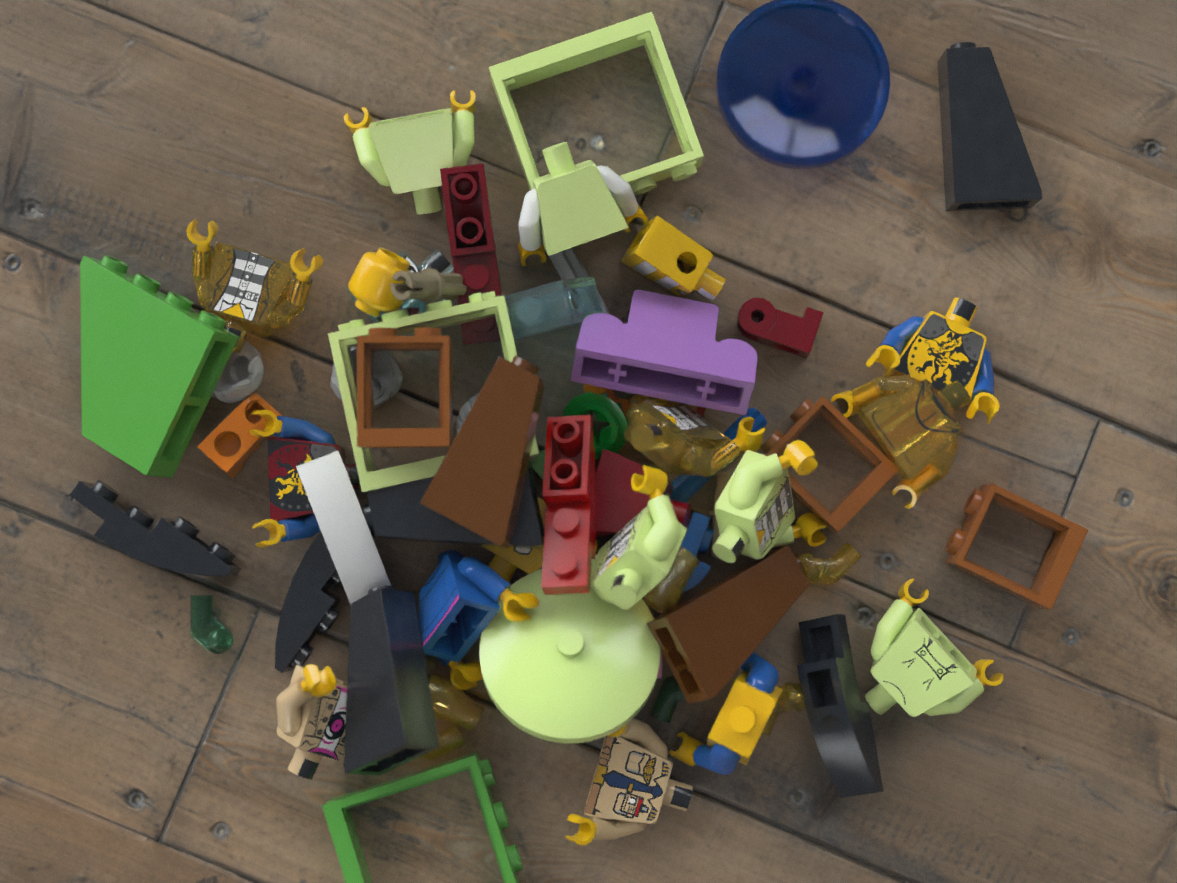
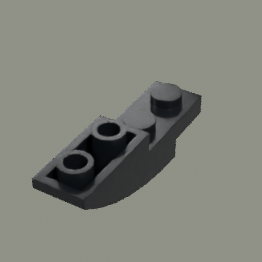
(166, 545)
(307, 606)
(834, 709)

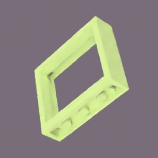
(589, 49)
(437, 315)

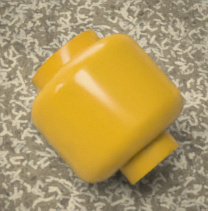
(372, 281)

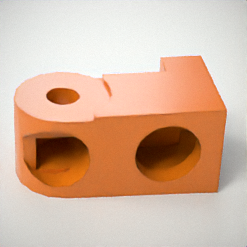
(231, 442)

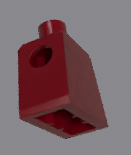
(618, 501)

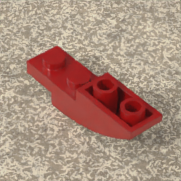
(570, 505)

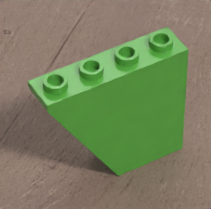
(144, 365)

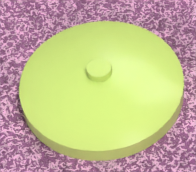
(572, 667)

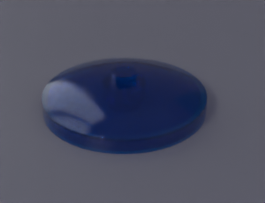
(802, 82)

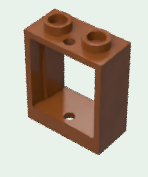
(386, 340)
(865, 488)
(1055, 564)

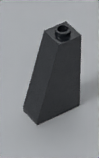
(981, 140)
(399, 515)
(387, 685)

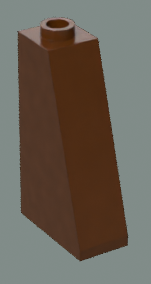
(490, 456)
(726, 622)

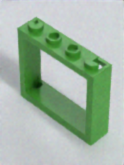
(347, 841)

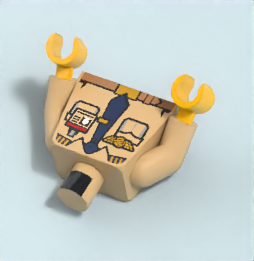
(629, 786)

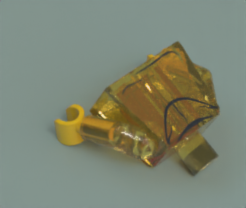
(911, 426)

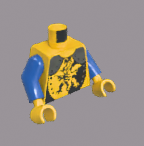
(942, 352)
(738, 722)

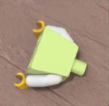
(573, 205)

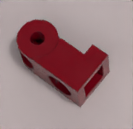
(778, 329)

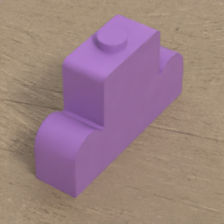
(666, 354)

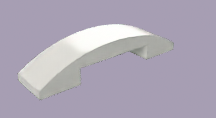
(343, 525)

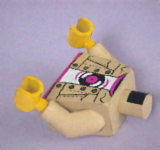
(313, 718)

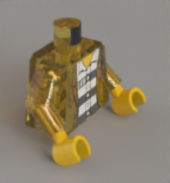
(247, 287)
(682, 439)

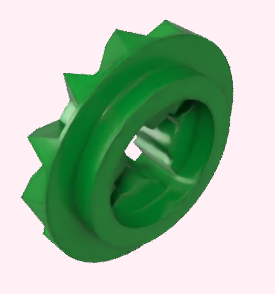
(612, 434)

